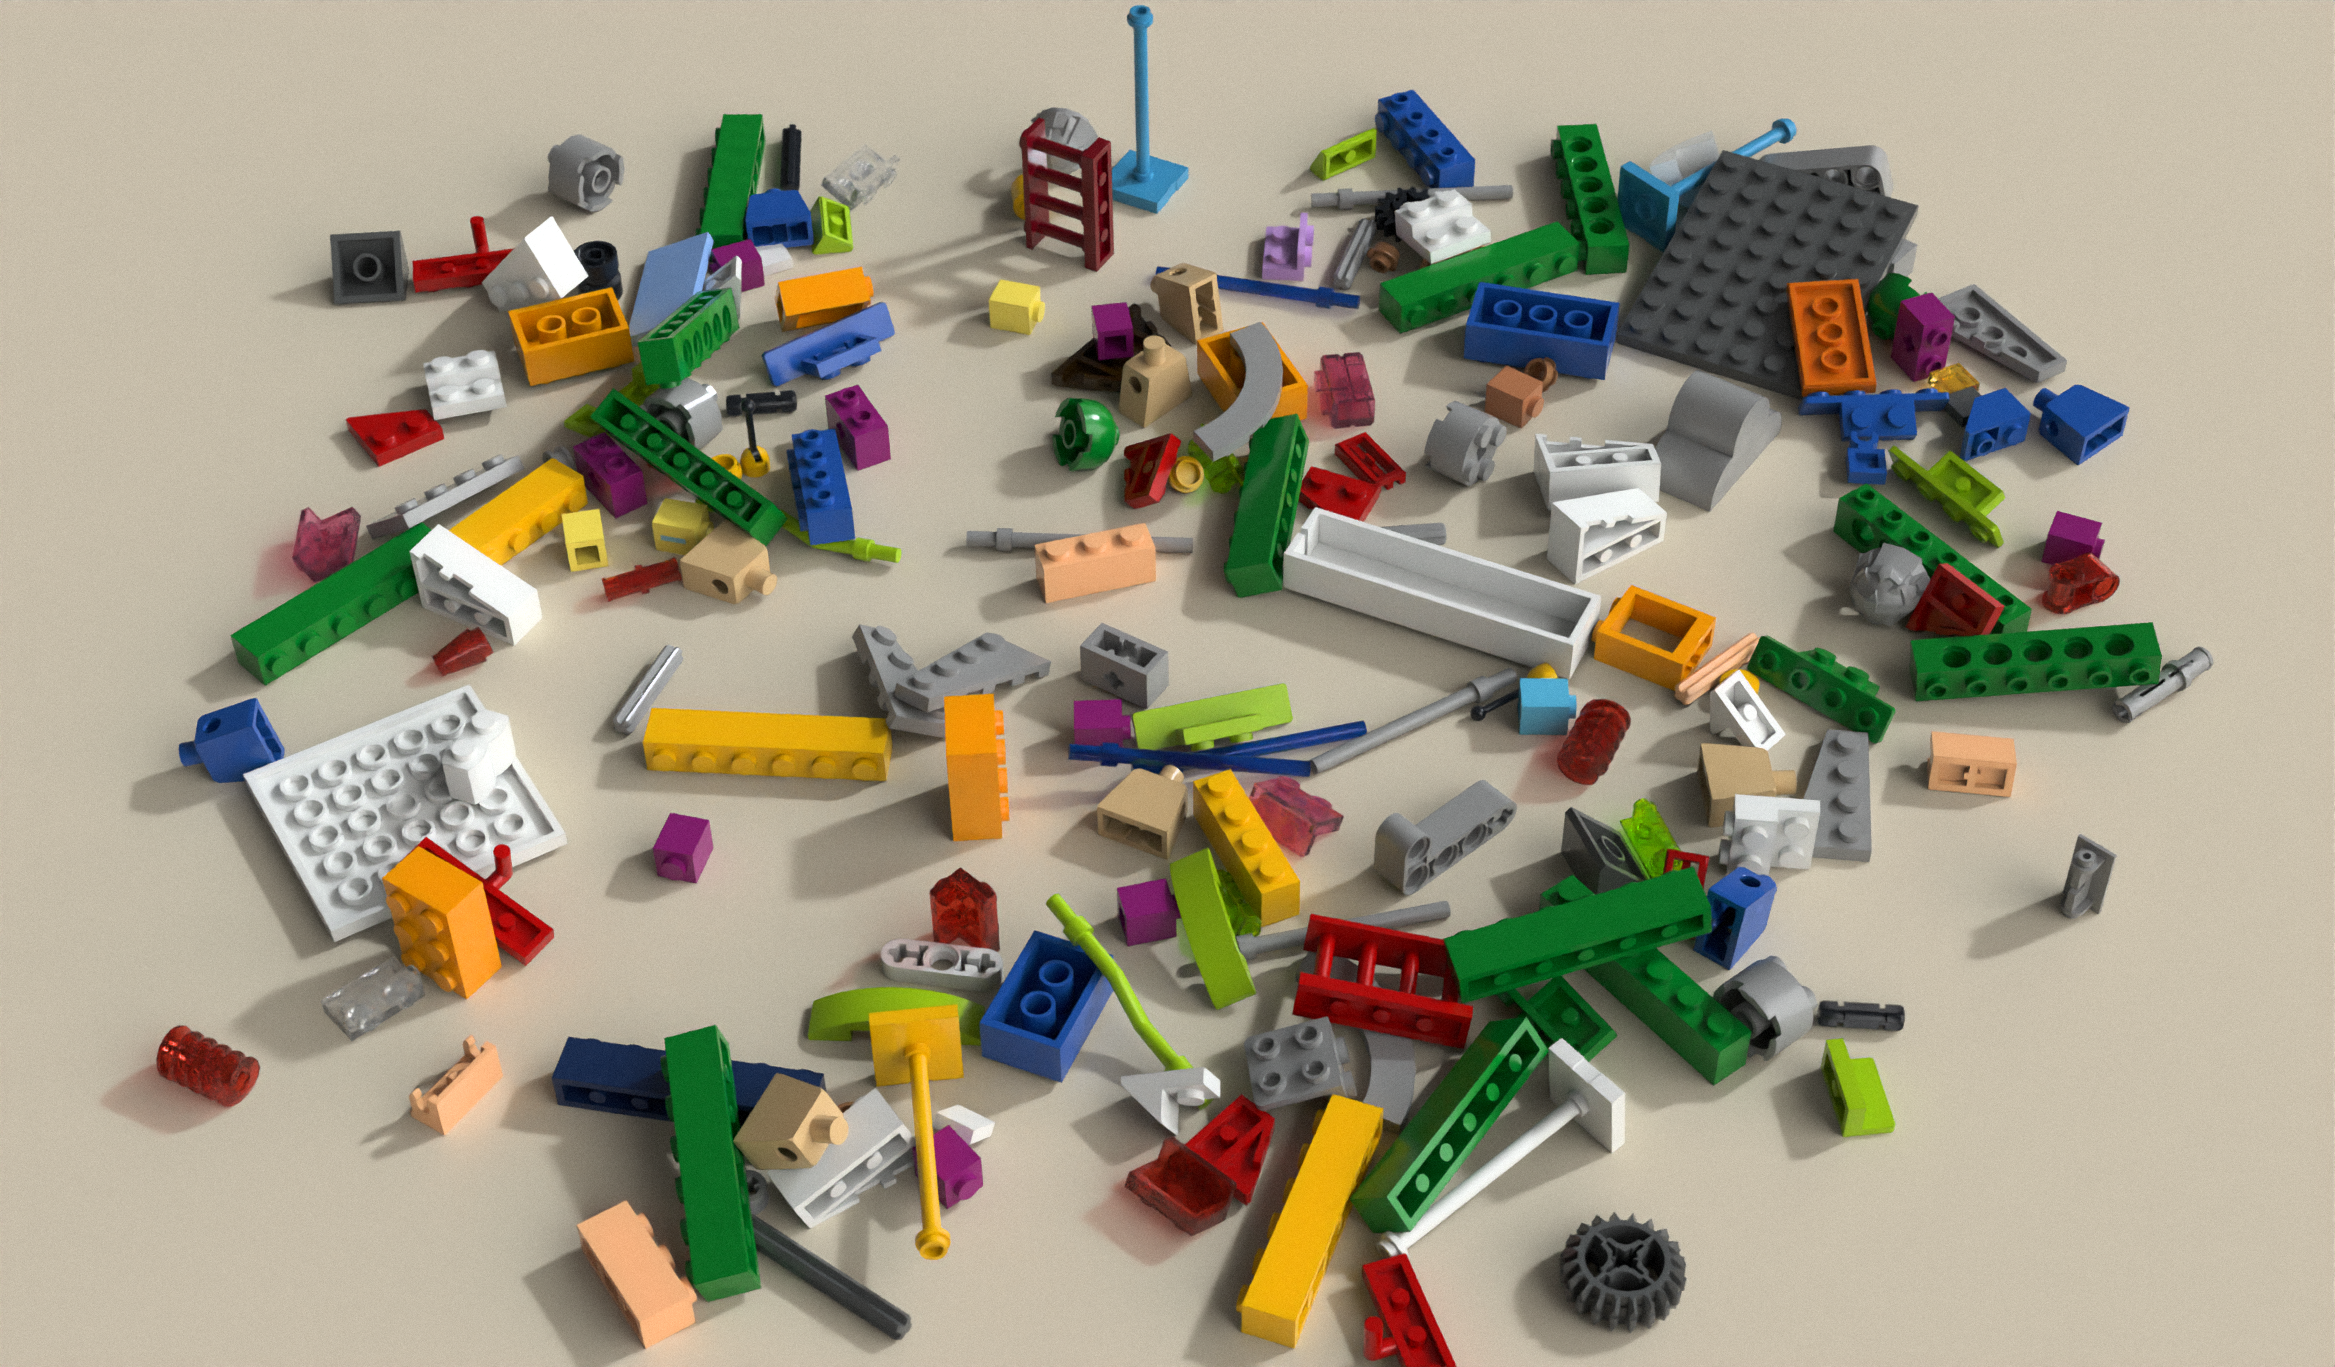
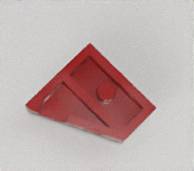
(394, 434)
(1149, 469)
(1338, 493)
(1954, 606)
(1237, 1144)

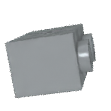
(1124, 665)

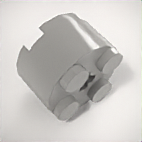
(584, 172)
(687, 411)
(1464, 444)
(1769, 1005)

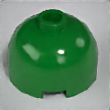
(1885, 303)
(1085, 434)

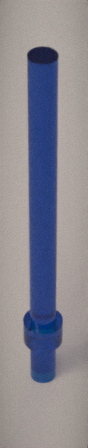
(1323, 296)
(1282, 743)
(1110, 754)

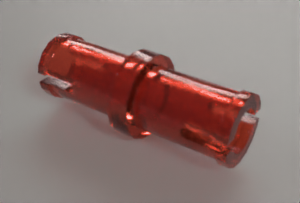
(641, 579)

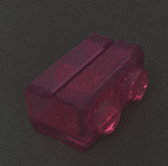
(1346, 390)

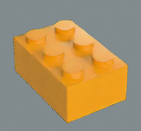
(571, 336)
(1225, 376)
(973, 767)
(442, 922)

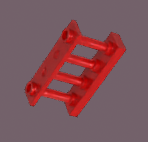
(1374, 1007)

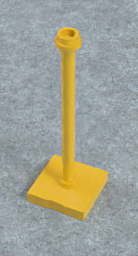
(914, 1049)

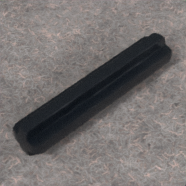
(790, 158)

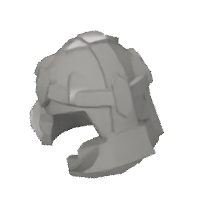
(1068, 129)
(1887, 584)

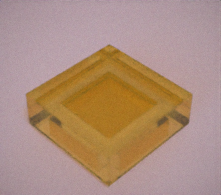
(1952, 379)

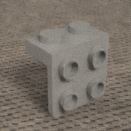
(1298, 1064)

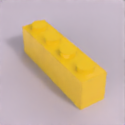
(524, 512)
(1246, 847)

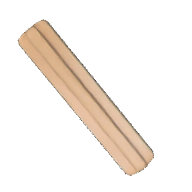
(1710, 673)

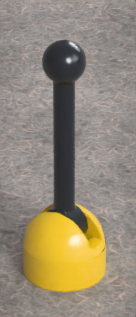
(754, 452)
(1543, 670)

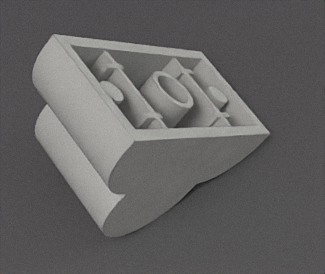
(1713, 438)

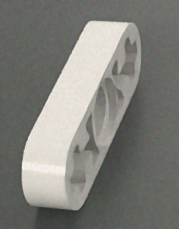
(914, 950)

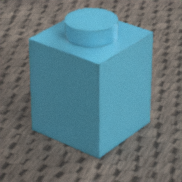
(1545, 706)

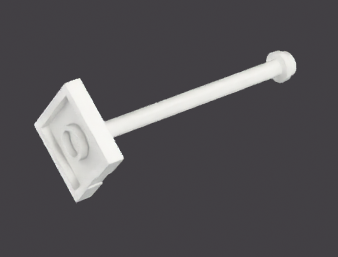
(1580, 1095)

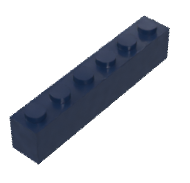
(632, 1083)

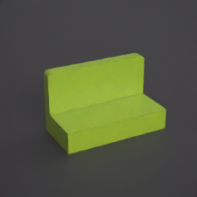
(1855, 1092)

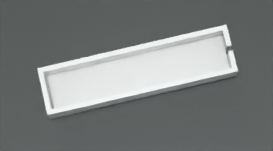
(1441, 592)

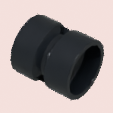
(601, 266)

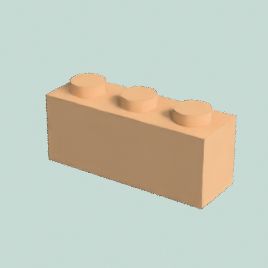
(1095, 562)
(637, 1273)

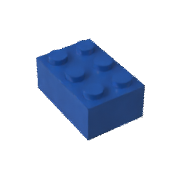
(1044, 1008)

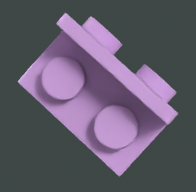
(1288, 251)

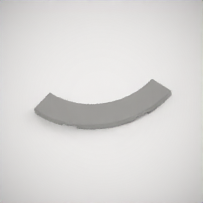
(1256, 400)
(1390, 1056)

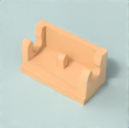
(1971, 764)
(459, 1088)

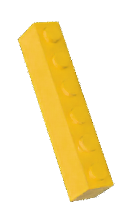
(768, 744)
(1311, 1221)

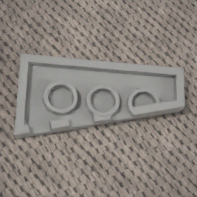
(2001, 336)
(442, 497)
(889, 666)
(970, 669)
(1843, 789)

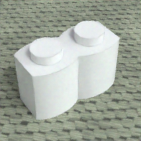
(478, 756)

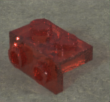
(965, 910)
(1183, 1188)

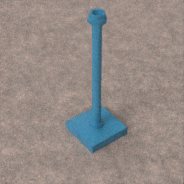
(1138, 177)
(1652, 206)

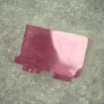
(325, 544)
(1293, 814)

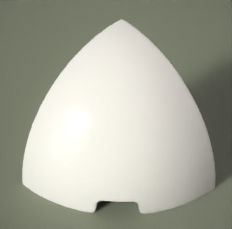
(1685, 160)

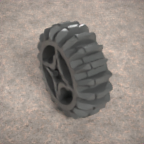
(1623, 1288)

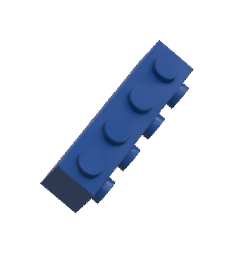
(1424, 141)
(820, 487)

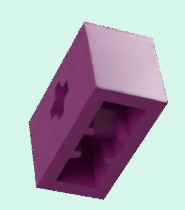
(1922, 336)
(858, 427)
(610, 475)

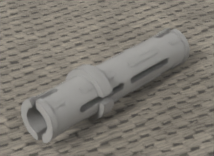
(2173, 677)

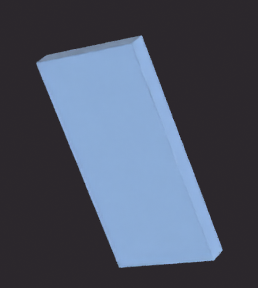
(668, 281)

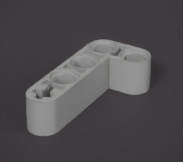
(1849, 162)
(1419, 853)

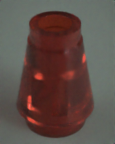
(463, 652)

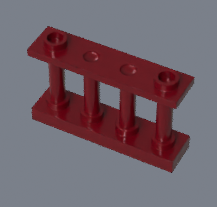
(1093, 187)

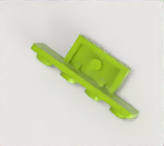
(1958, 487)
(1213, 718)

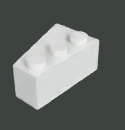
(535, 270)
(1585, 470)
(1602, 531)
(472, 587)
(871, 1154)

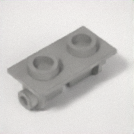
(2087, 878)

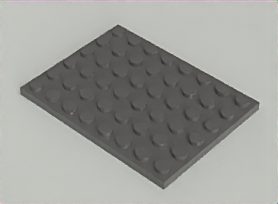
(1726, 271)

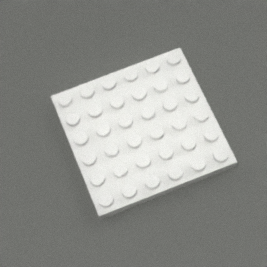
(375, 793)

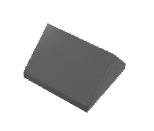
(369, 267)
(1598, 853)

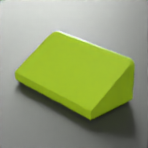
(1345, 155)
(831, 227)

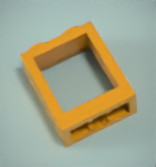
(822, 298)
(1645, 659)

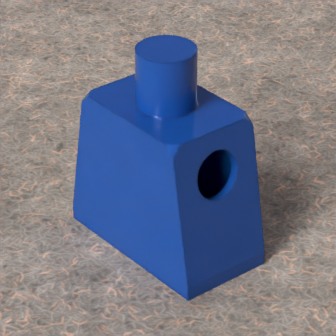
(779, 219)
(2080, 421)
(233, 742)
(1742, 904)

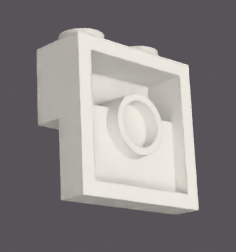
(1440, 226)
(464, 384)
(1769, 833)

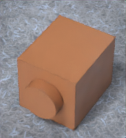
(1514, 397)

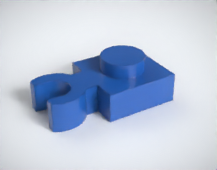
(1865, 461)

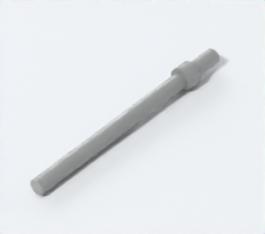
(1347, 198)
(1005, 539)
(1476, 691)
(1251, 946)

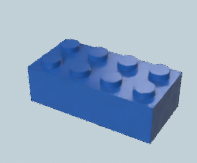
(1525, 324)

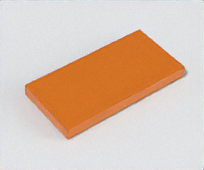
(1830, 337)

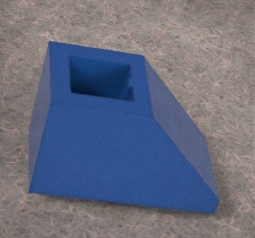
(1994, 424)

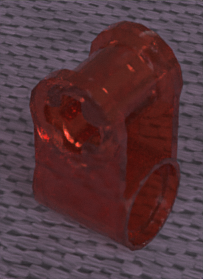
(2079, 584)

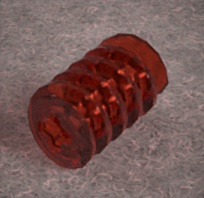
(1593, 741)
(206, 1066)

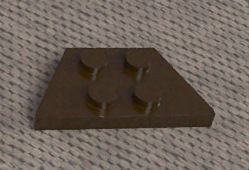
(1087, 372)

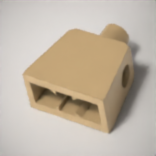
(1189, 301)
(1153, 382)
(728, 565)
(1737, 770)
(1146, 811)
(791, 1126)

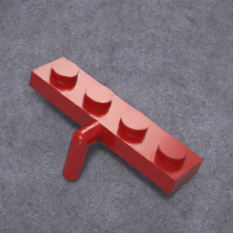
(459, 270)
(514, 926)
(1405, 1317)

